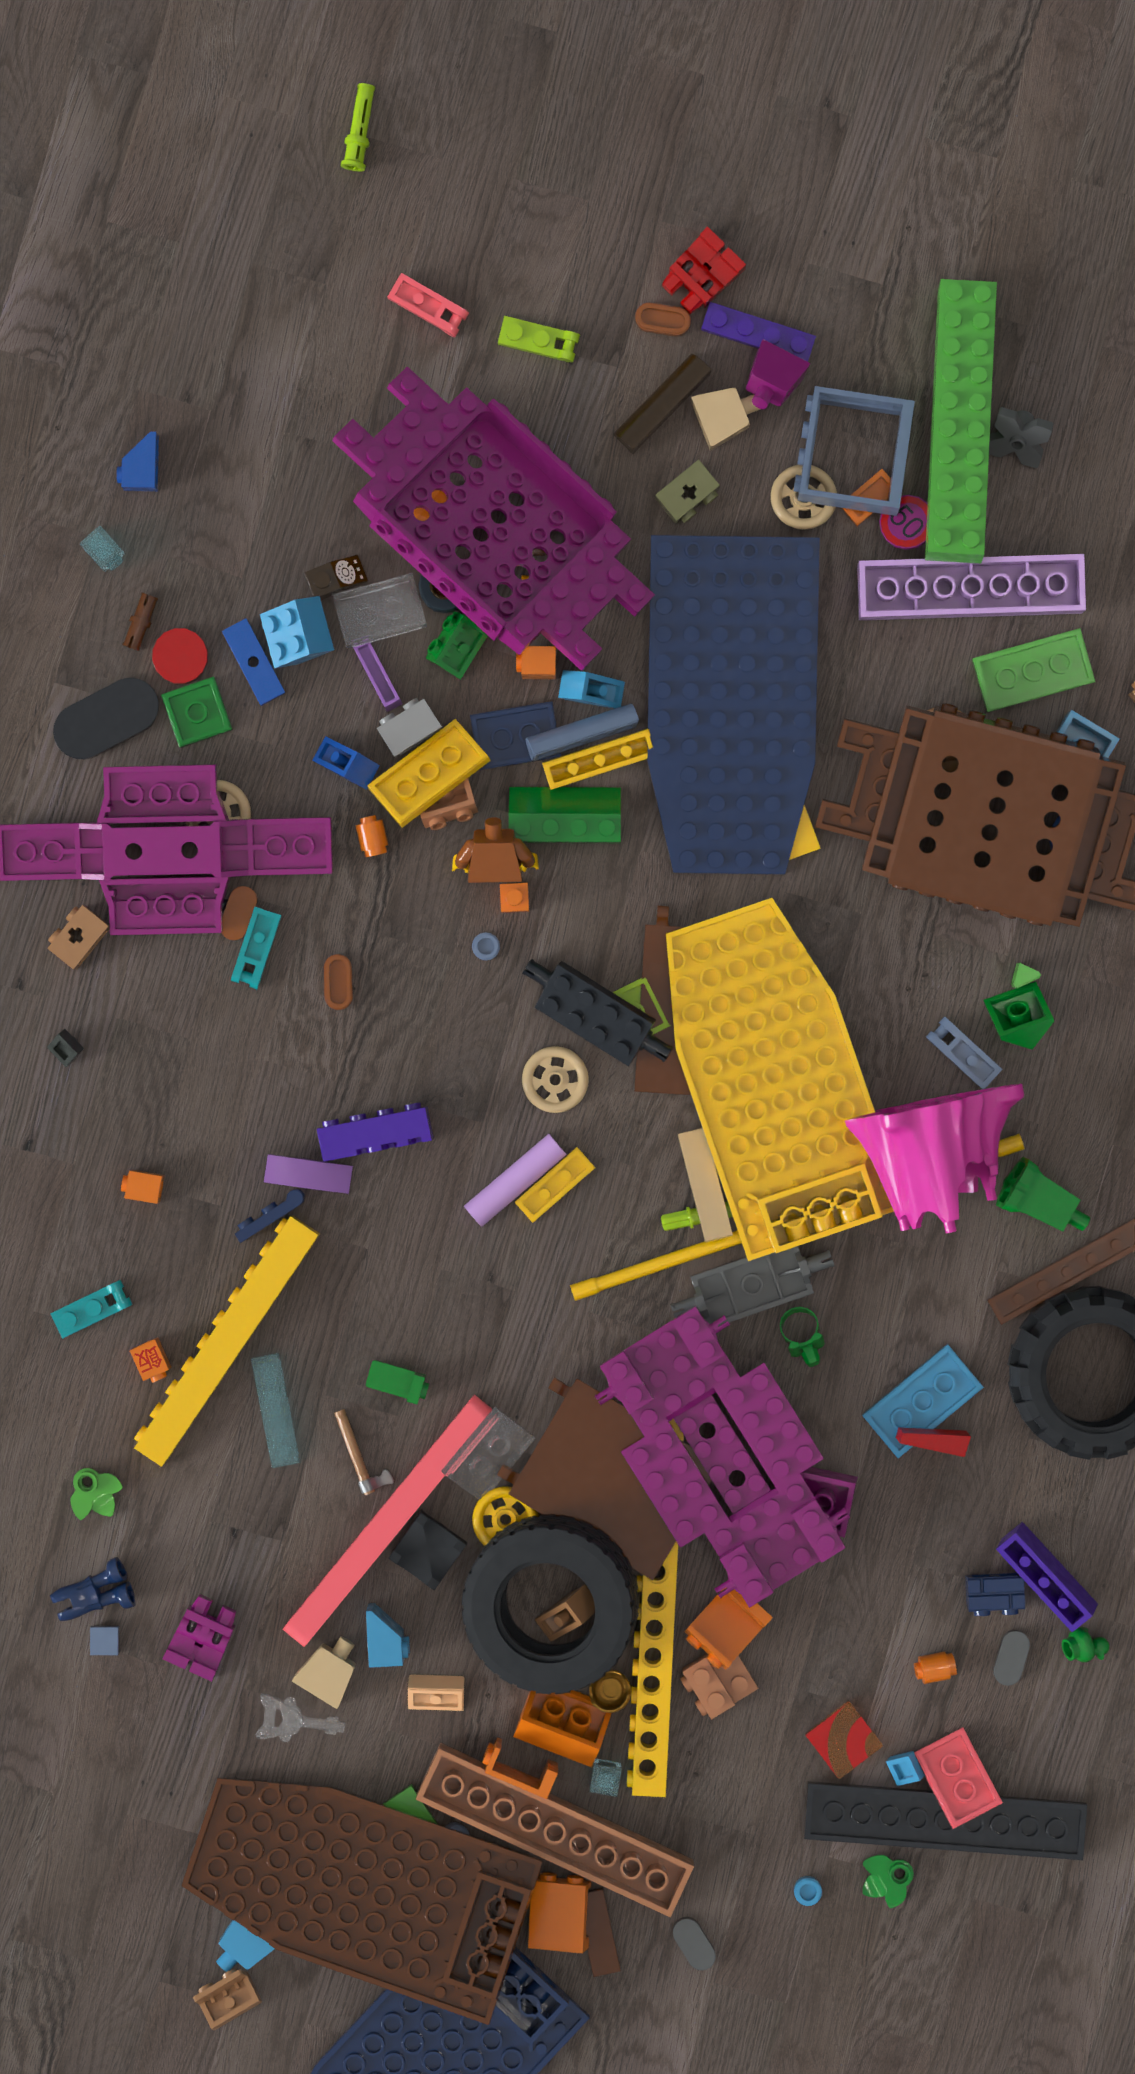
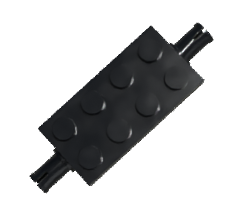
(595, 1013)

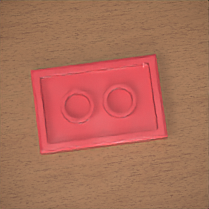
(958, 1778)

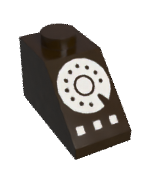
(336, 576)

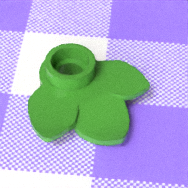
(95, 1497)

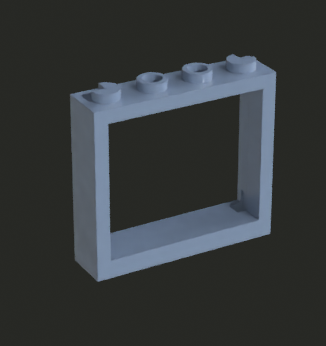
(859, 401)

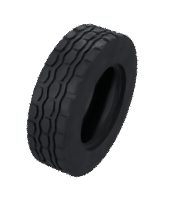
(512, 1652)

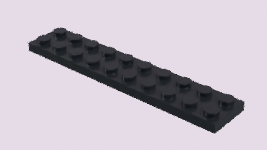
(918, 1821)

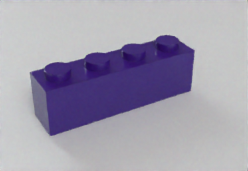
(1047, 1576)

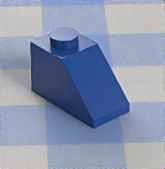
(140, 466)
(346, 762)

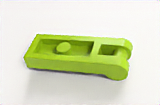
(537, 339)

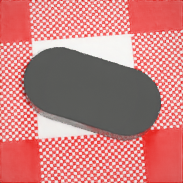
(1011, 1657)
(694, 1943)

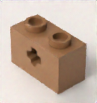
(93, 931)

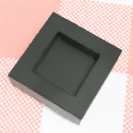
(65, 1047)

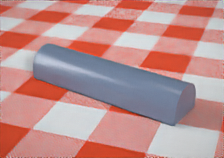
(582, 732)

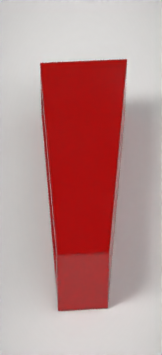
(940, 1440)

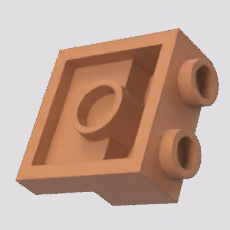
(456, 804)
(717, 1687)

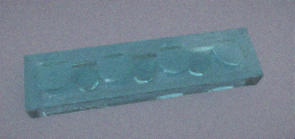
(275, 1410)

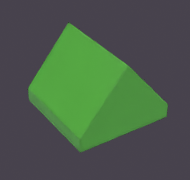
(1024, 975)

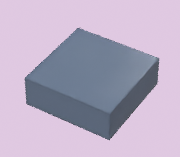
(104, 1640)

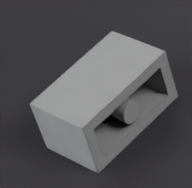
(408, 727)

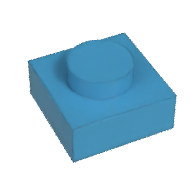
(905, 1768)

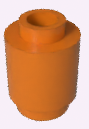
(372, 836)
(935, 1667)

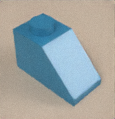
(591, 689)

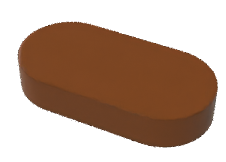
(662, 319)
(238, 912)
(338, 982)

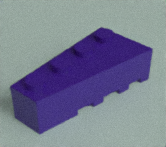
(375, 1133)

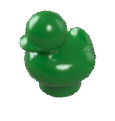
(1082, 1647)

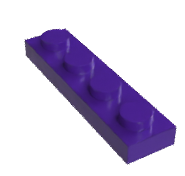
(752, 330)

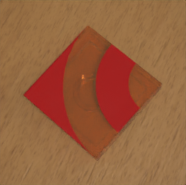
(844, 1739)

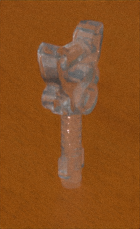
(292, 1720)

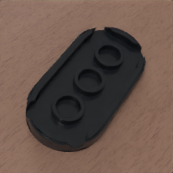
(106, 718)

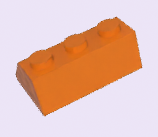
(563, 1725)

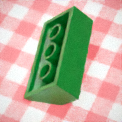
(565, 814)

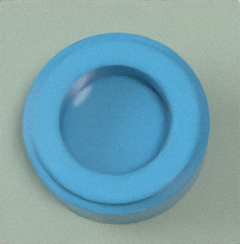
(807, 1890)

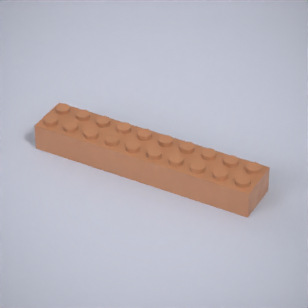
(556, 1831)

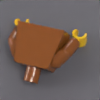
(494, 855)

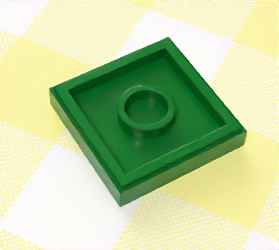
(196, 712)

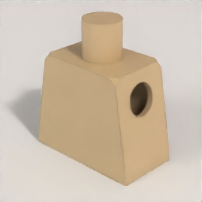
(722, 415)
(327, 1672)

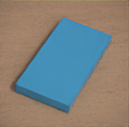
(923, 1398)

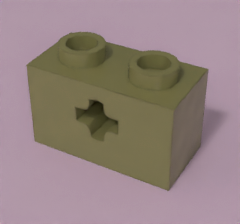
(695, 478)

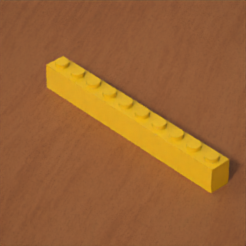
(226, 1341)

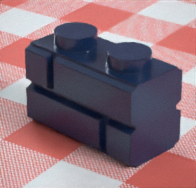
(994, 1593)

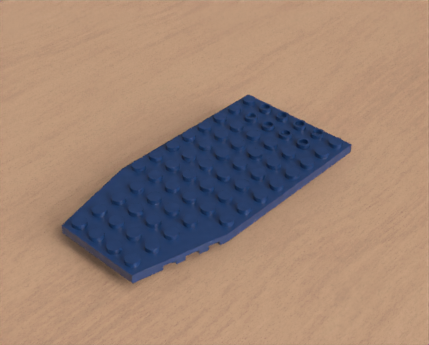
(732, 697)
(417, 2038)

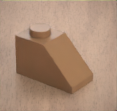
(567, 1613)

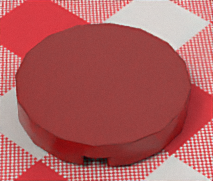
(180, 656)

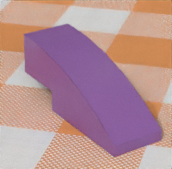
(308, 1173)

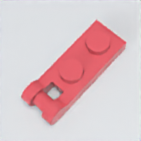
(427, 304)

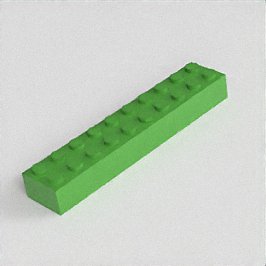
(961, 421)

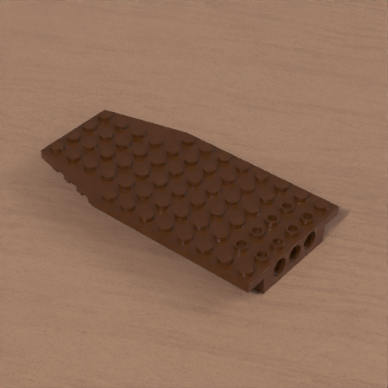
(365, 1890)

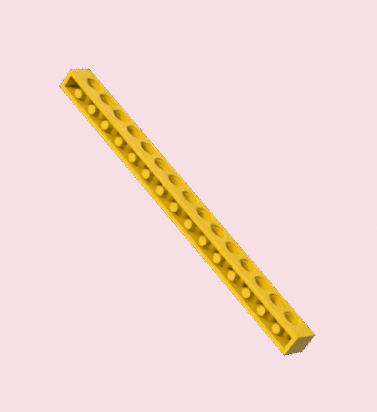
(653, 1782)

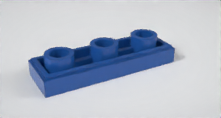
(245, 647)

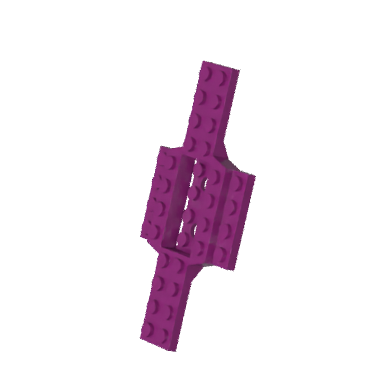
(165, 902)

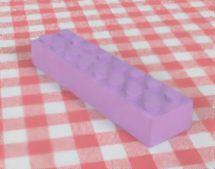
(971, 589)

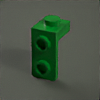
(397, 1381)

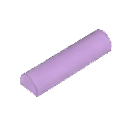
(515, 1180)

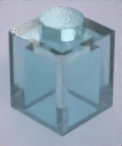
(103, 549)
(605, 1777)

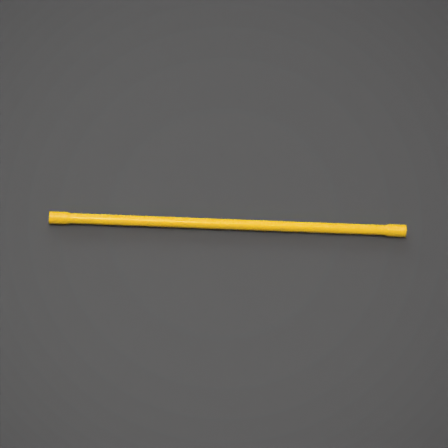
(595, 1285)

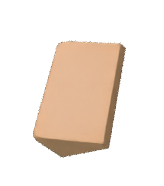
(436, 1692)

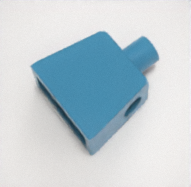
(241, 1947)

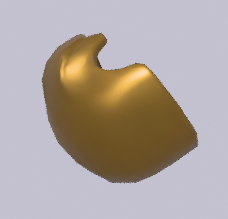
(610, 1692)

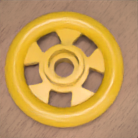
(485, 1507)

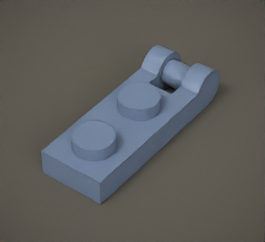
(964, 1054)

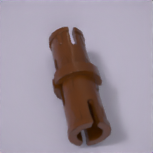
(140, 621)

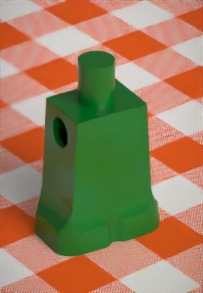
(1034, 1194)

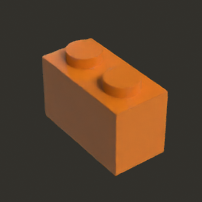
(537, 662)

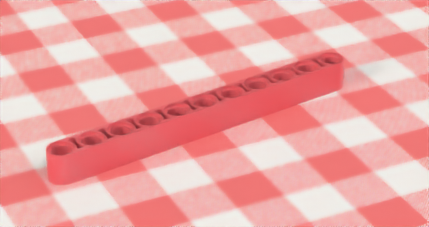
(384, 1525)

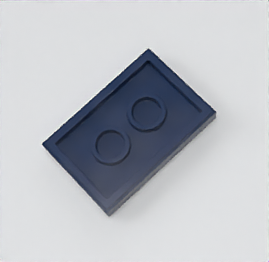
(505, 731)

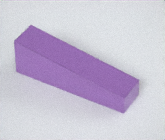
(378, 676)

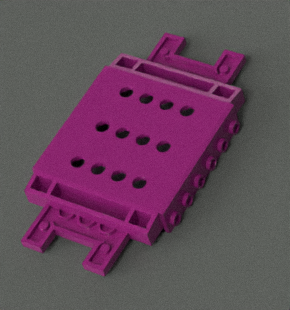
(435, 440)

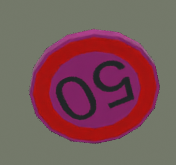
(909, 526)

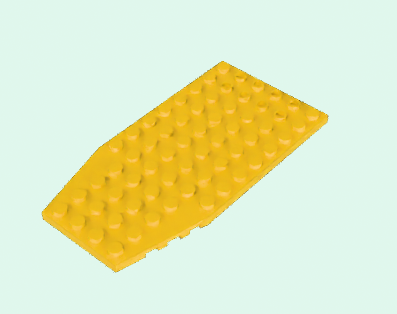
(771, 1079)

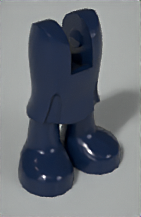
(87, 1594)

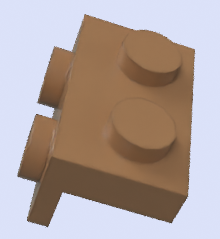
(227, 1998)

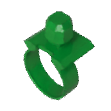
(806, 1349)

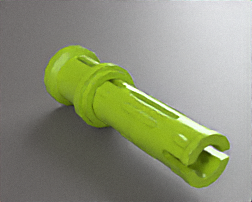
(357, 140)

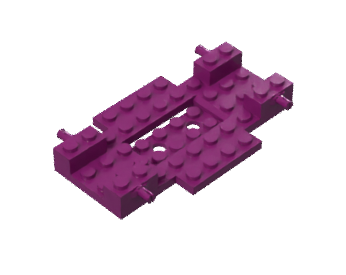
(770, 1531)

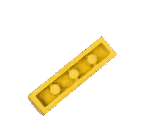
(597, 759)

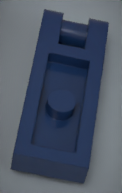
(270, 1214)

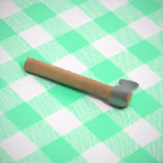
(367, 1484)

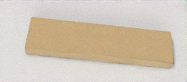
(705, 1185)

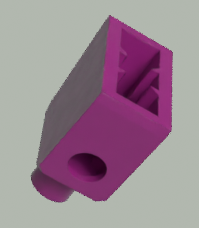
(774, 375)

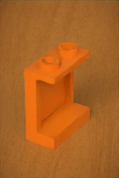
(559, 1914)

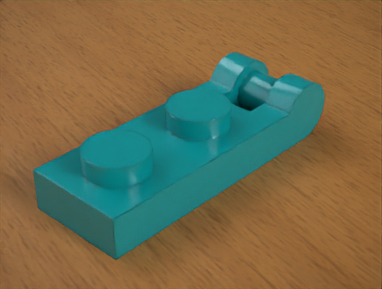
(256, 946)
(90, 1309)

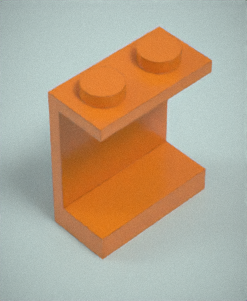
(726, 1628)
(517, 1778)

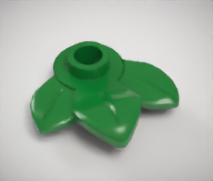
(884, 1882)

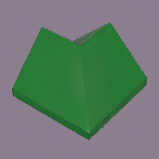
(1020, 1015)

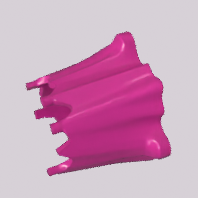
(936, 1150)

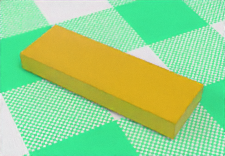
(554, 1184)

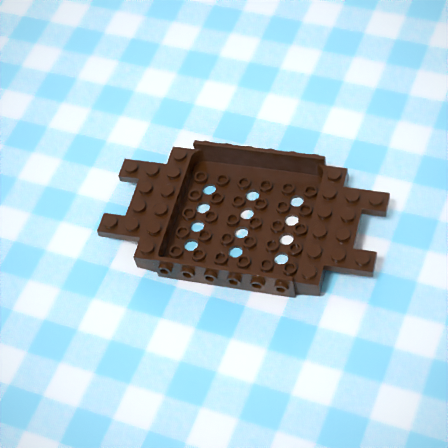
(898, 792)

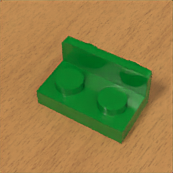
(456, 644)

